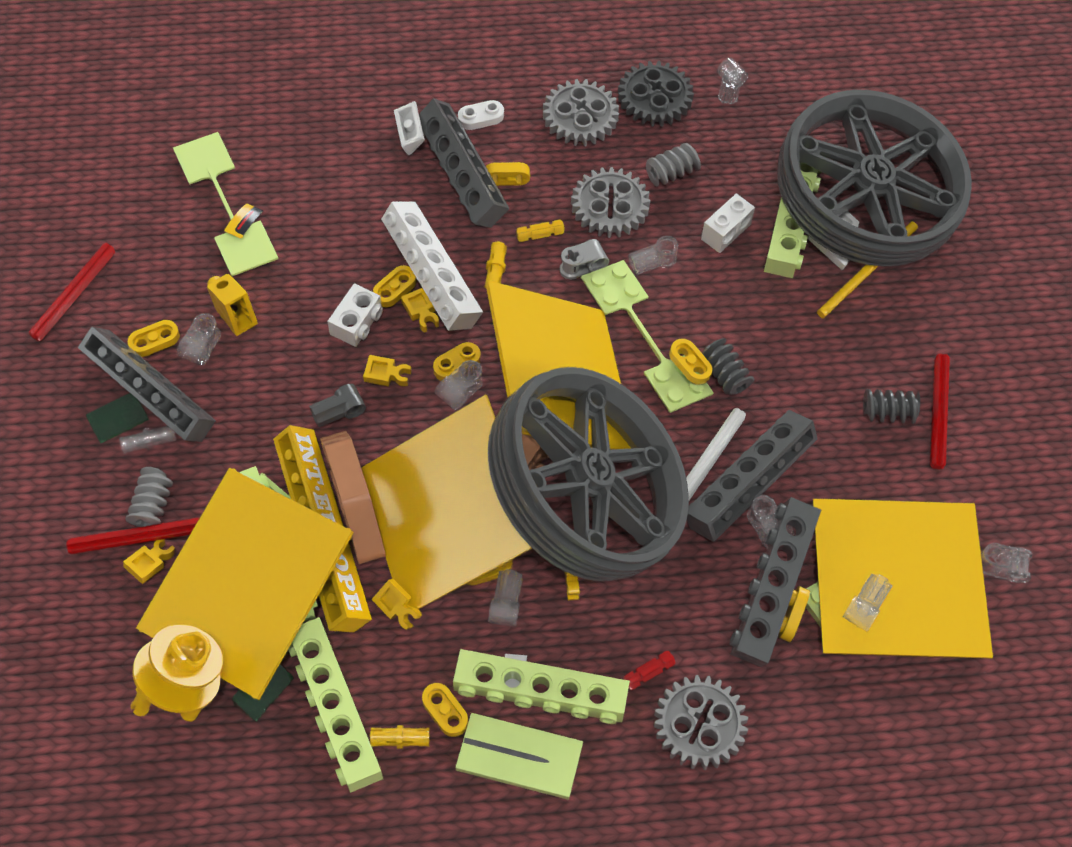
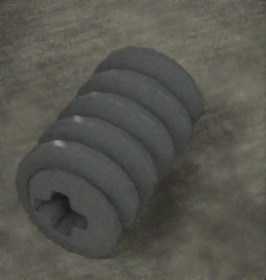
(726, 368)
(891, 405)

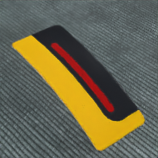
(243, 220)

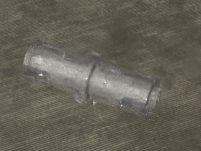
(147, 439)

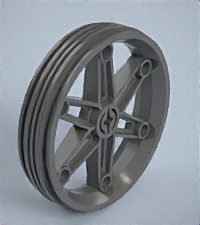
(874, 177)
(588, 474)

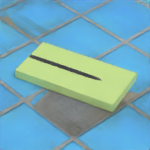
(519, 756)

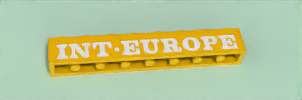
(310, 486)

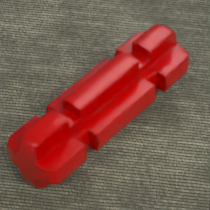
(650, 670)

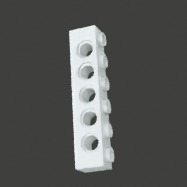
(431, 266)

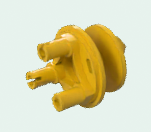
(177, 672)

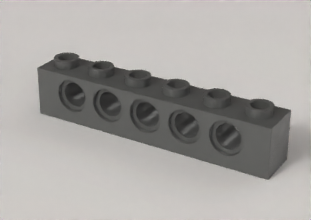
(462, 164)
(147, 384)
(751, 475)
(804, 520)

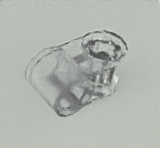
(199, 339)
(460, 384)
(764, 521)
(1010, 562)

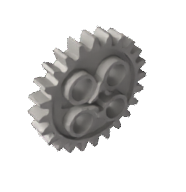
(580, 112)
(627, 198)
(725, 733)

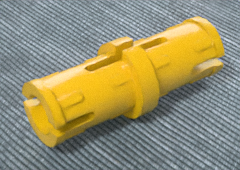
(495, 265)
(400, 736)

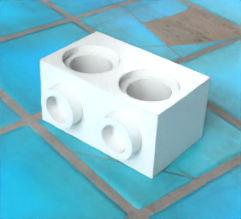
(727, 223)
(350, 313)

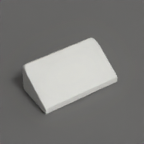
(409, 127)

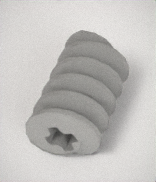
(672, 163)
(148, 497)

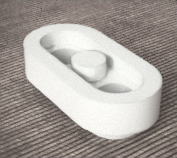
(481, 115)

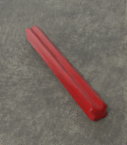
(72, 292)
(940, 411)
(131, 536)

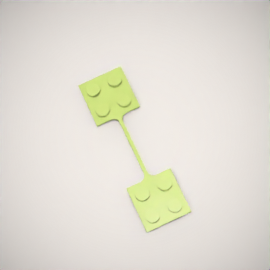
(206, 160)
(618, 289)

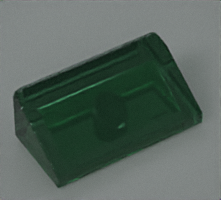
(116, 417)
(255, 708)

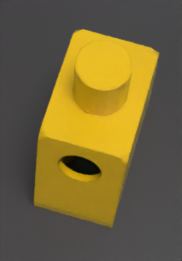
(226, 292)

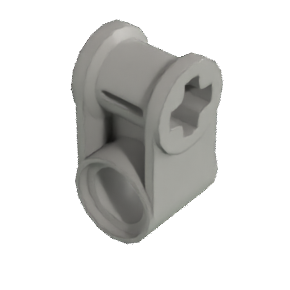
(584, 257)

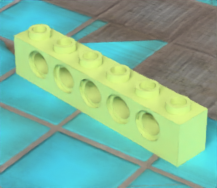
(789, 234)
(529, 674)
(366, 768)

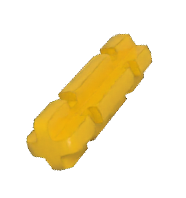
(540, 230)

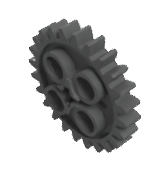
(655, 93)

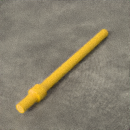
(855, 281)

